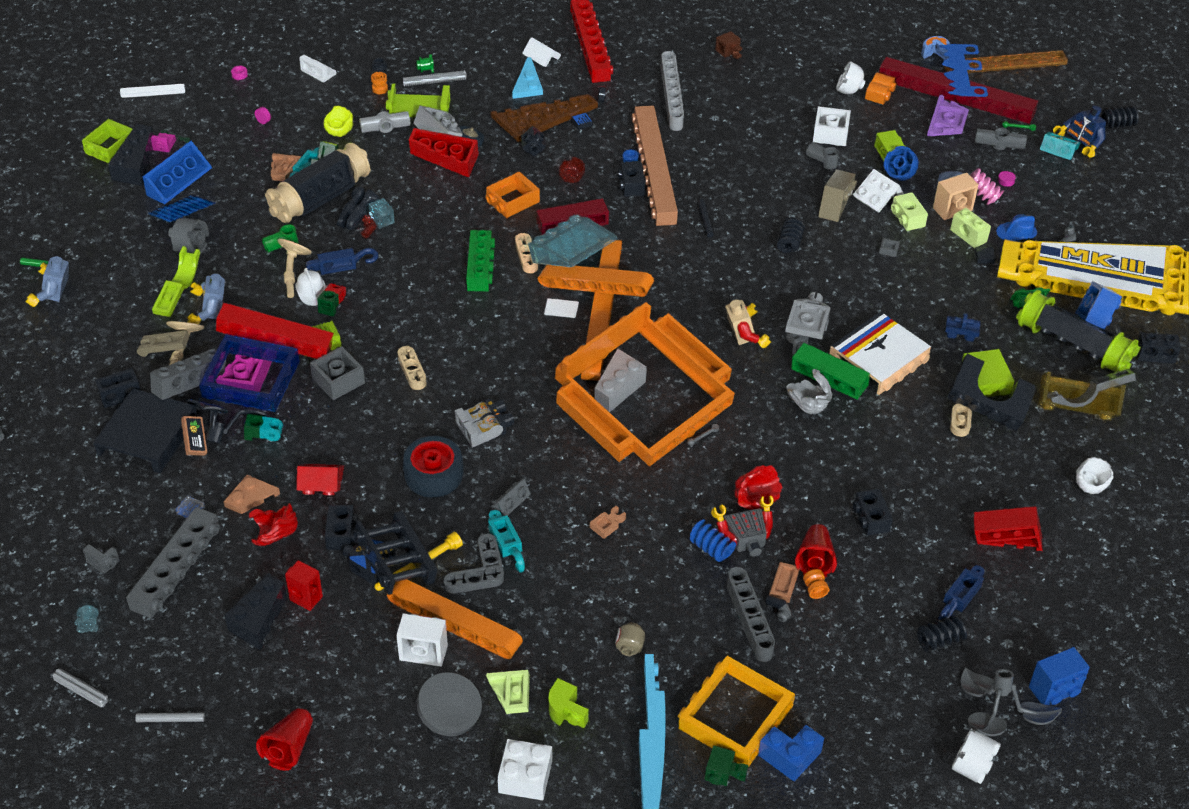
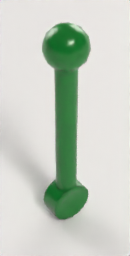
(1032, 127)

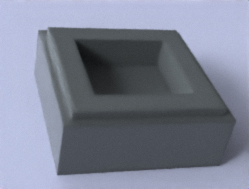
(889, 247)

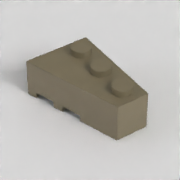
(837, 194)

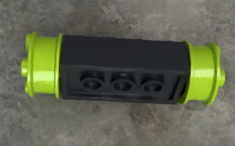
(1042, 314)

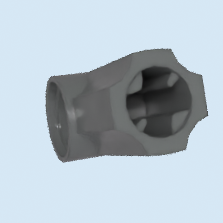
(827, 156)

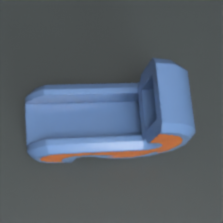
(931, 46)

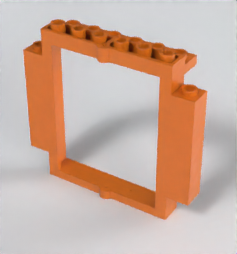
(678, 346)

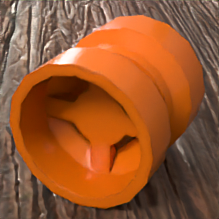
(379, 83)
(816, 585)

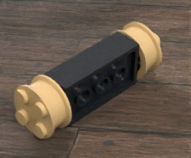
(318, 183)

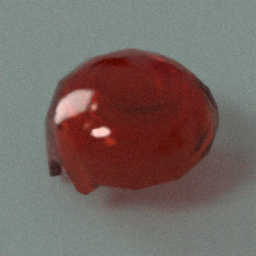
(572, 170)

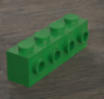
(480, 260)
(839, 373)

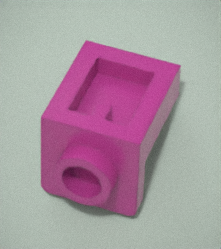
(163, 142)

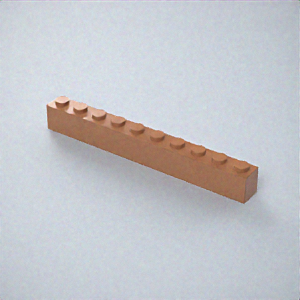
(655, 166)

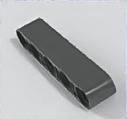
(750, 614)

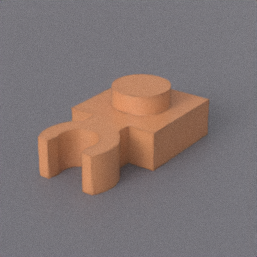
(607, 524)

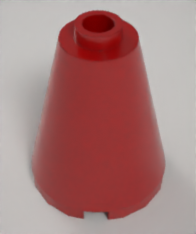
(816, 551)
(285, 740)

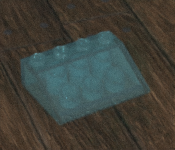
(570, 242)

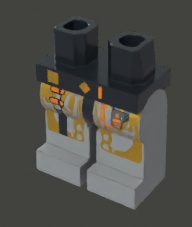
(483, 421)

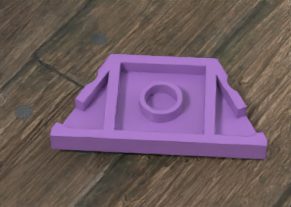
(947, 118)

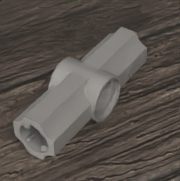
(384, 122)

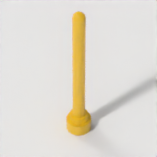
(452, 542)

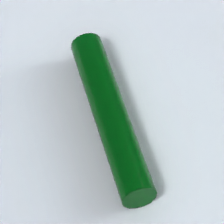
(32, 262)

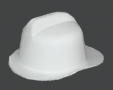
(309, 287)

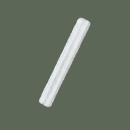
(152, 90)

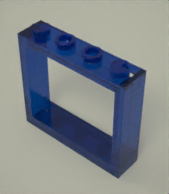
(255, 349)

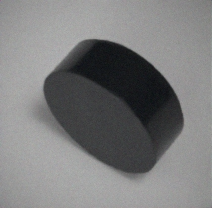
(601, 94)

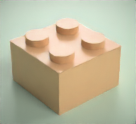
(955, 195)

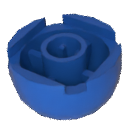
(901, 163)

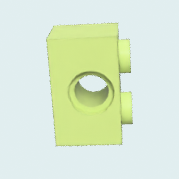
(909, 211)
(970, 227)

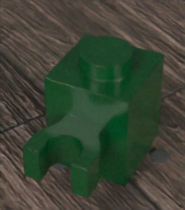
(722, 766)

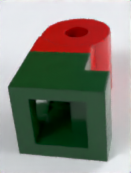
(330, 299)

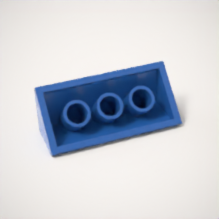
(175, 173)

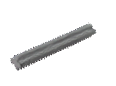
(439, 77)

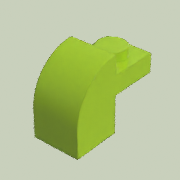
(563, 705)

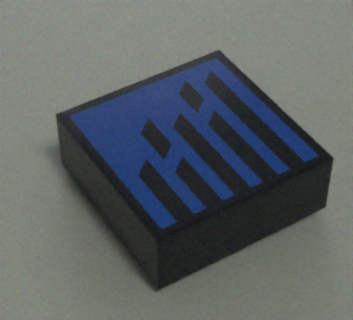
(582, 121)

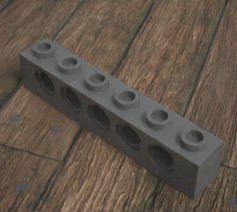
(173, 562)

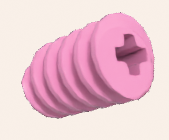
(986, 187)

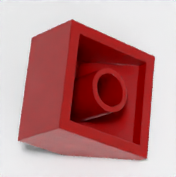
(319, 478)

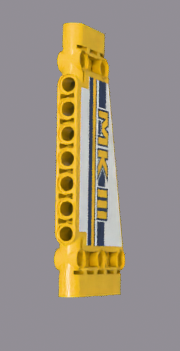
(1142, 274)

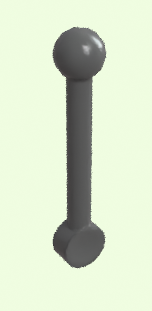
(715, 428)

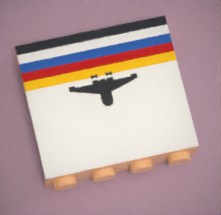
(882, 350)

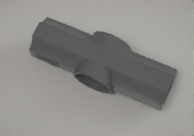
(1000, 139)

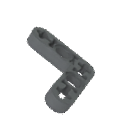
(486, 570)

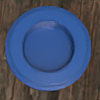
(630, 155)

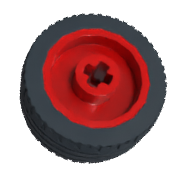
(433, 466)

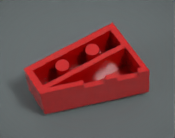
(1009, 526)

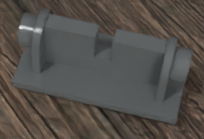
(513, 498)

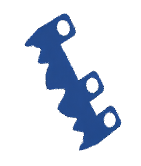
(960, 66)

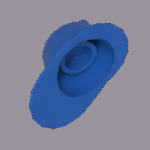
(1018, 228)

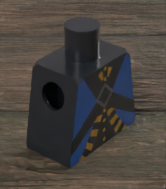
(359, 563)

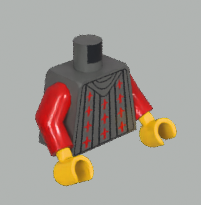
(746, 528)

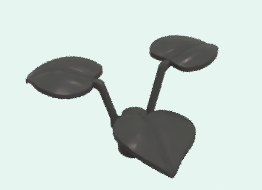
(1002, 685)

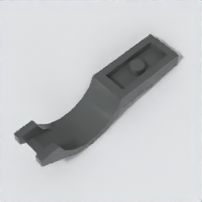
(1096, 385)

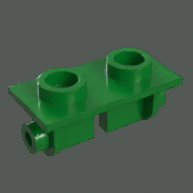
(1020, 295)

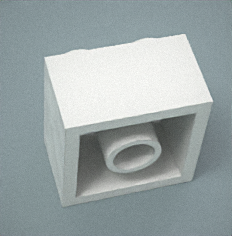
(831, 126)
(422, 639)
(525, 769)

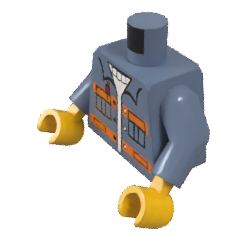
(54, 281)
(212, 298)

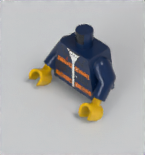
(1086, 128)

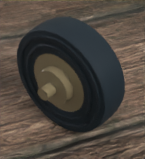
(471, 133)

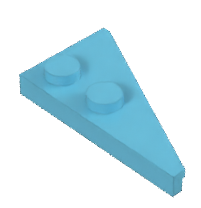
(528, 82)

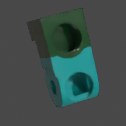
(262, 427)

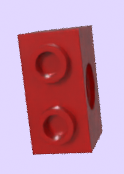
(304, 585)

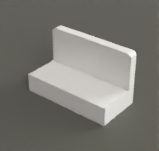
(540, 52)
(316, 68)

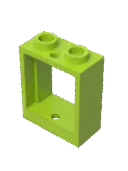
(108, 129)

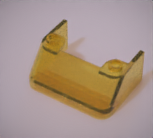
(1106, 404)

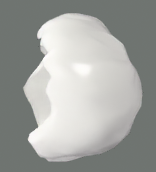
(1094, 475)

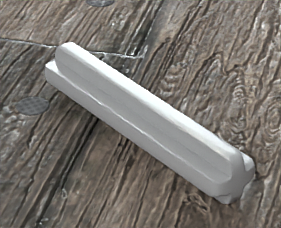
(80, 687)

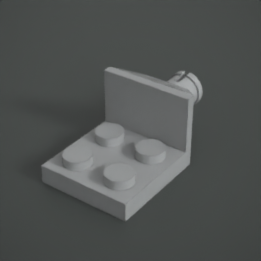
(809, 317)

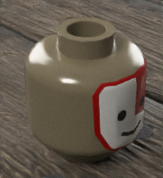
(630, 639)

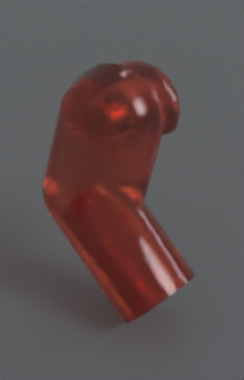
(370, 226)

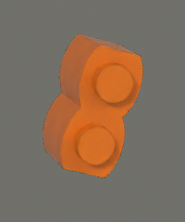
(880, 88)

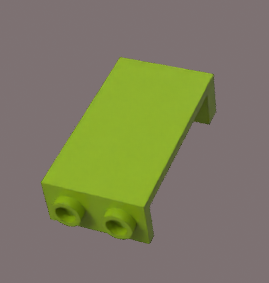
(402, 103)

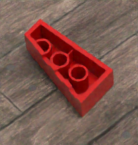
(445, 150)

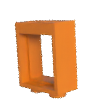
(518, 181)

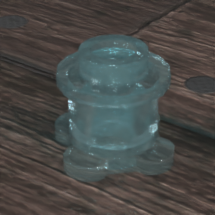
(87, 619)

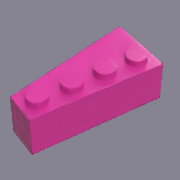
(245, 373)

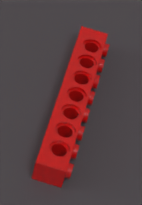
(591, 40)

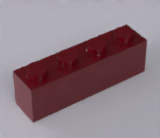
(594, 210)

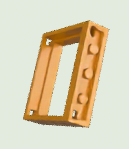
(748, 676)

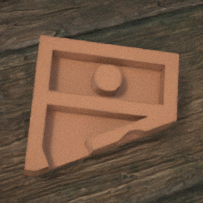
(282, 166)
(248, 494)

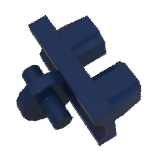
(962, 326)

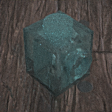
(381, 213)

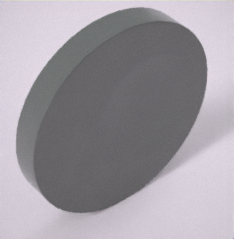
(449, 704)

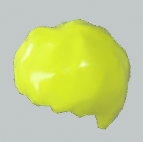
(338, 121)

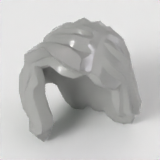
(809, 397)

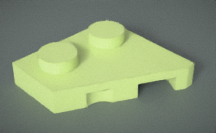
(511, 689)

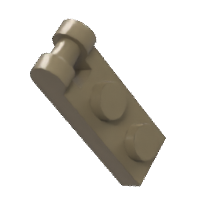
(163, 342)

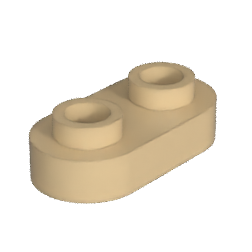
(960, 420)

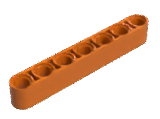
(596, 280)
(458, 619)

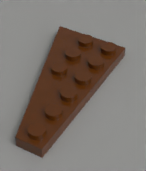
(542, 115)

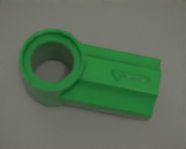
(286, 232)

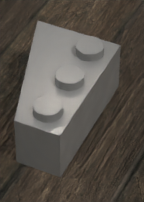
(619, 380)

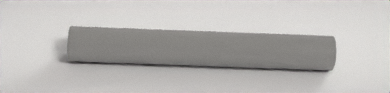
(170, 717)

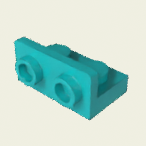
(1059, 145)

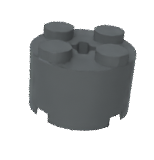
(190, 234)

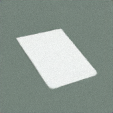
(561, 308)

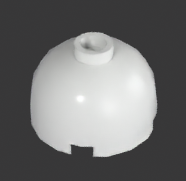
(851, 79)

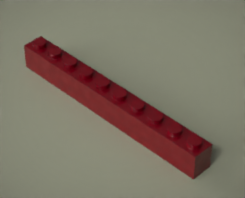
(936, 84)

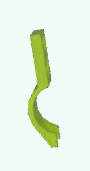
(173, 289)

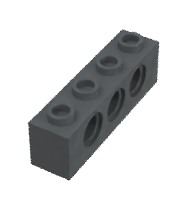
(182, 375)

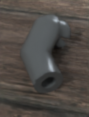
(1070, 235)

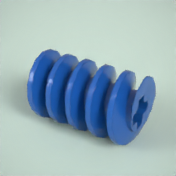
(711, 541)

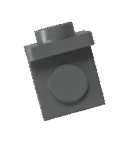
(796, 340)
(99, 559)

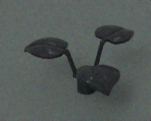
(216, 429)

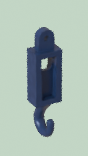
(341, 260)
(959, 595)

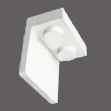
(877, 190)

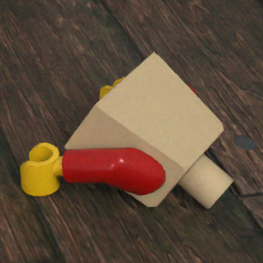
(741, 324)

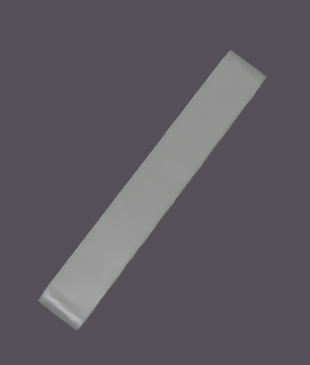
(672, 91)

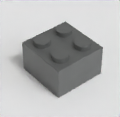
(337, 373)

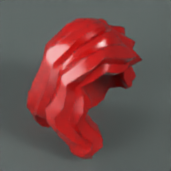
(758, 483)
(274, 524)

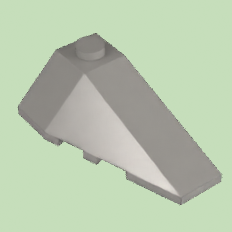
(436, 121)

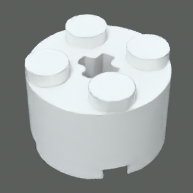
(975, 756)

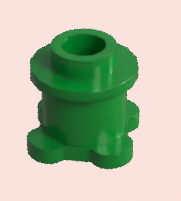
(425, 64)

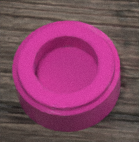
(239, 72)
(262, 115)
(1006, 178)

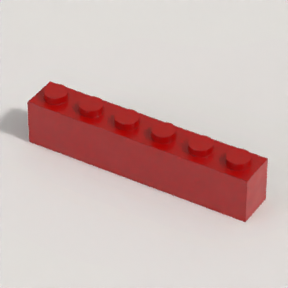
(275, 330)

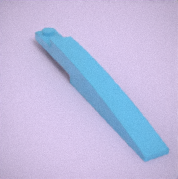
(652, 739)

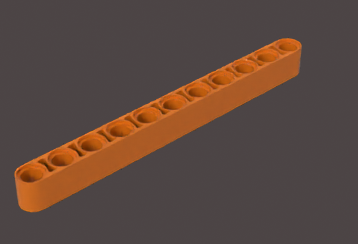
(602, 307)

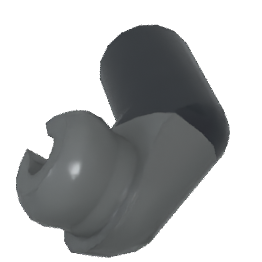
(782, 606)

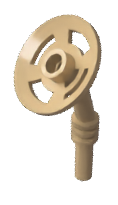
(292, 251)
(178, 355)

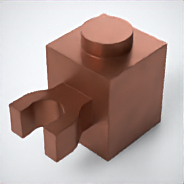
(728, 45)

